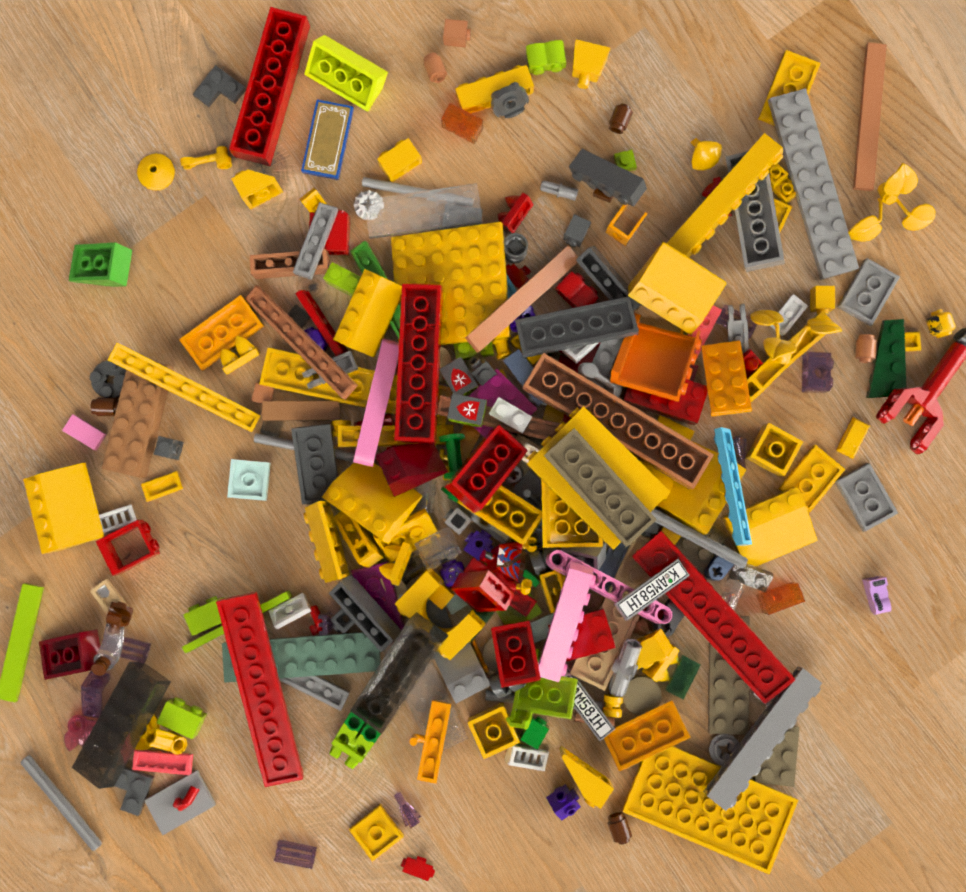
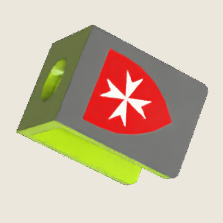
(459, 377)
(467, 410)

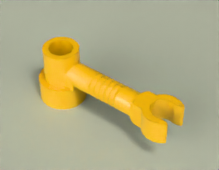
(221, 157)

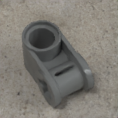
(677, 616)

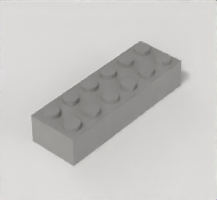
(758, 224)

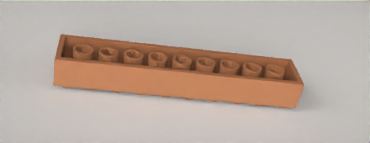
(637, 431)

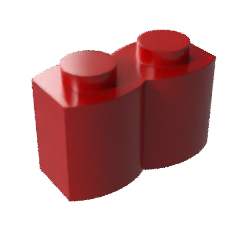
(575, 291)

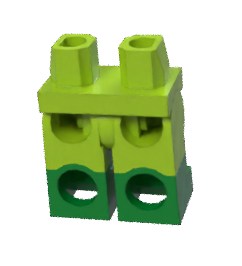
(351, 742)

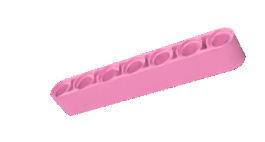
(377, 403)
(618, 587)

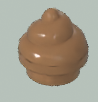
(642, 627)

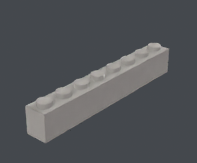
(761, 739)

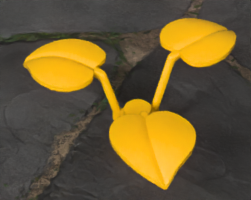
(902, 182)
(780, 349)

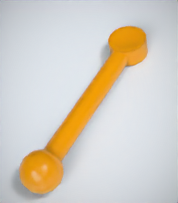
(480, 656)

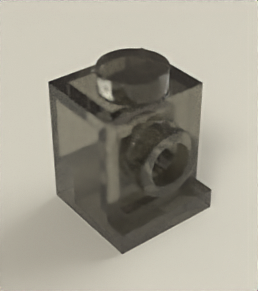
(416, 562)

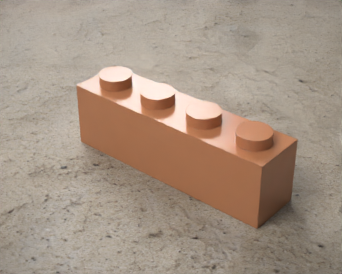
(282, 264)

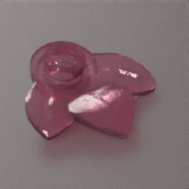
(75, 735)

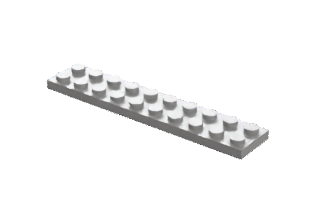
(813, 184)

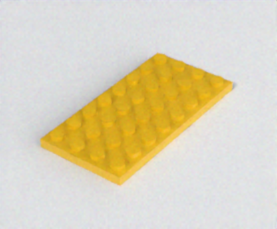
(672, 797)

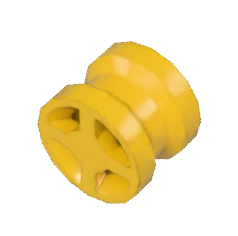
(336, 423)

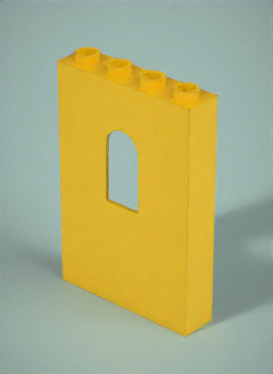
(616, 456)

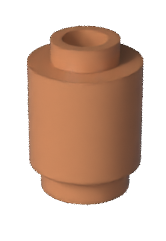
(434, 67)
(866, 348)

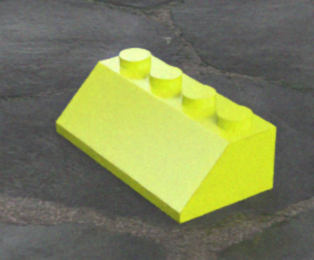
(345, 72)

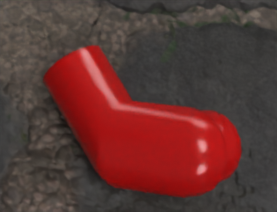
(314, 614)
(182, 804)

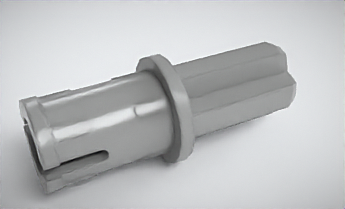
(559, 190)

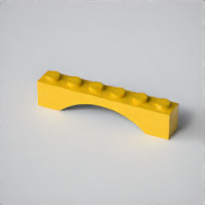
(770, 370)

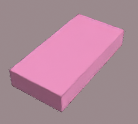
(84, 432)

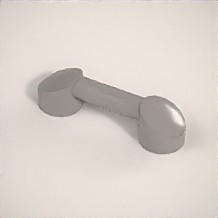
(590, 370)

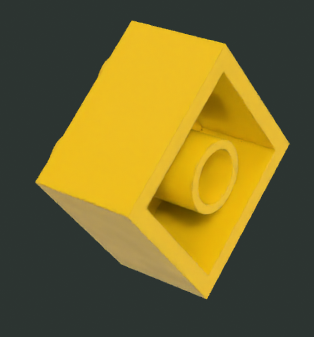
(774, 449)
(492, 730)

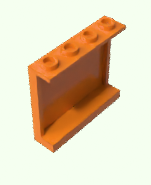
(656, 361)

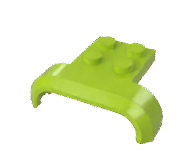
(543, 698)

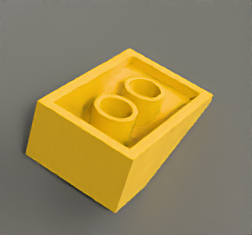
(592, 784)

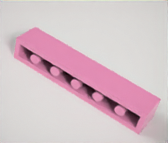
(565, 620)

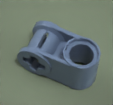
(722, 566)

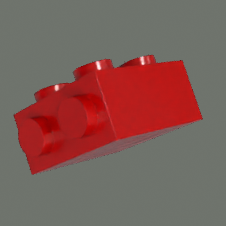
(339, 235)

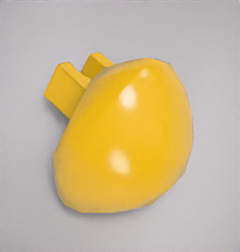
(705, 154)

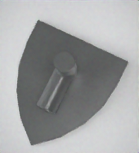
(530, 489)

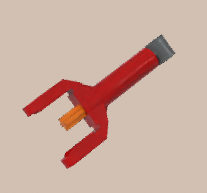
(924, 398)

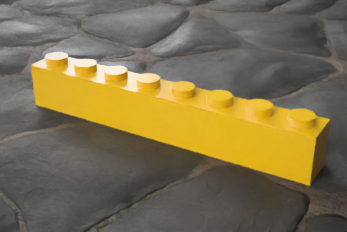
(727, 196)

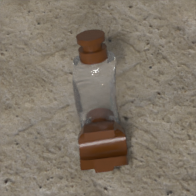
(112, 643)

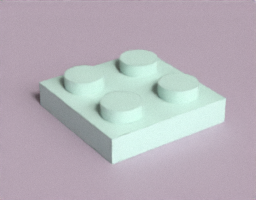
(249, 480)

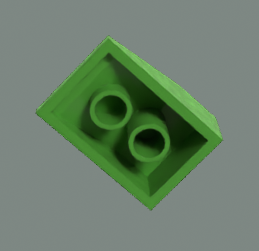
(100, 264)

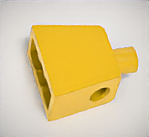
(588, 62)

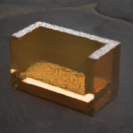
(462, 123)
(780, 598)

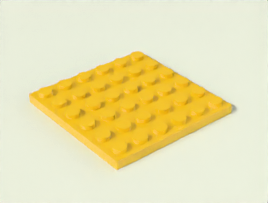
(466, 265)

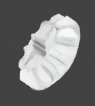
(359, 202)

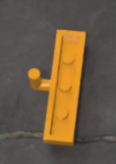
(432, 741)

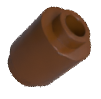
(620, 118)
(104, 406)
(619, 828)

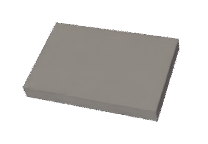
(868, 292)
(866, 497)
(162, 802)

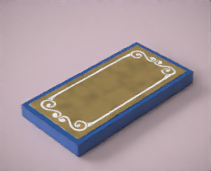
(327, 139)

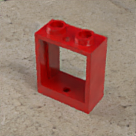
(110, 555)
(479, 591)

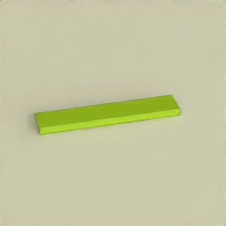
(219, 631)
(20, 642)

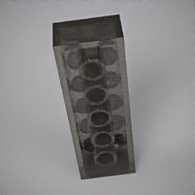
(399, 672)
(121, 725)

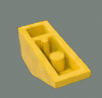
(359, 540)

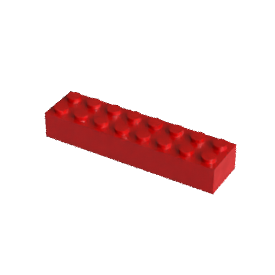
(270, 86)
(418, 363)

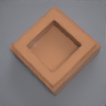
(262, 393)

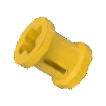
(502, 348)

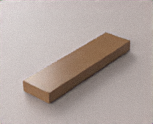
(300, 410)

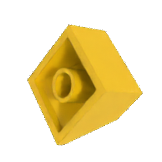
(256, 187)

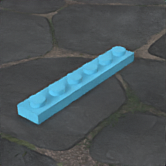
(733, 488)

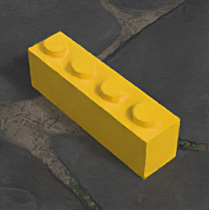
(477, 95)

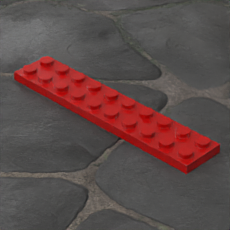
(717, 621)
(260, 689)

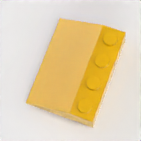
(676, 288)
(368, 500)
(702, 505)
(63, 508)
(562, 525)
(775, 527)
(327, 541)

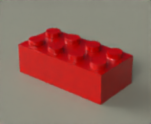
(686, 410)
(486, 469)

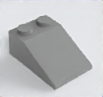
(463, 673)

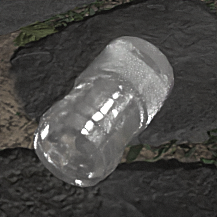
(428, 491)
(732, 592)

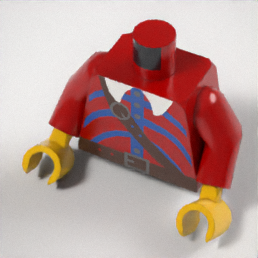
(508, 564)

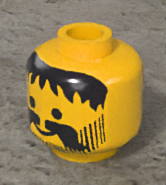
(940, 324)

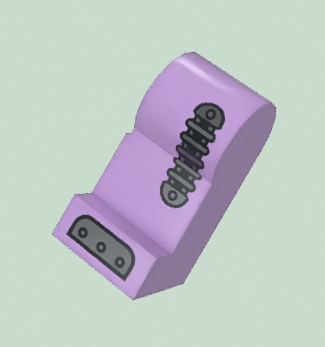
(877, 594)

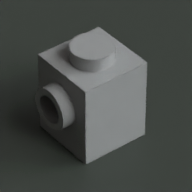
(457, 520)

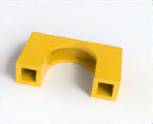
(415, 601)

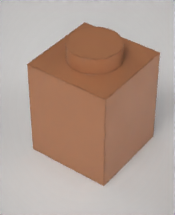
(456, 33)

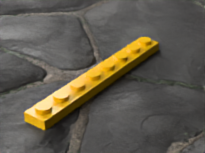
(183, 387)

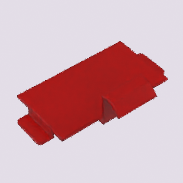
(516, 275)
(418, 868)

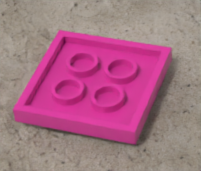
(501, 387)

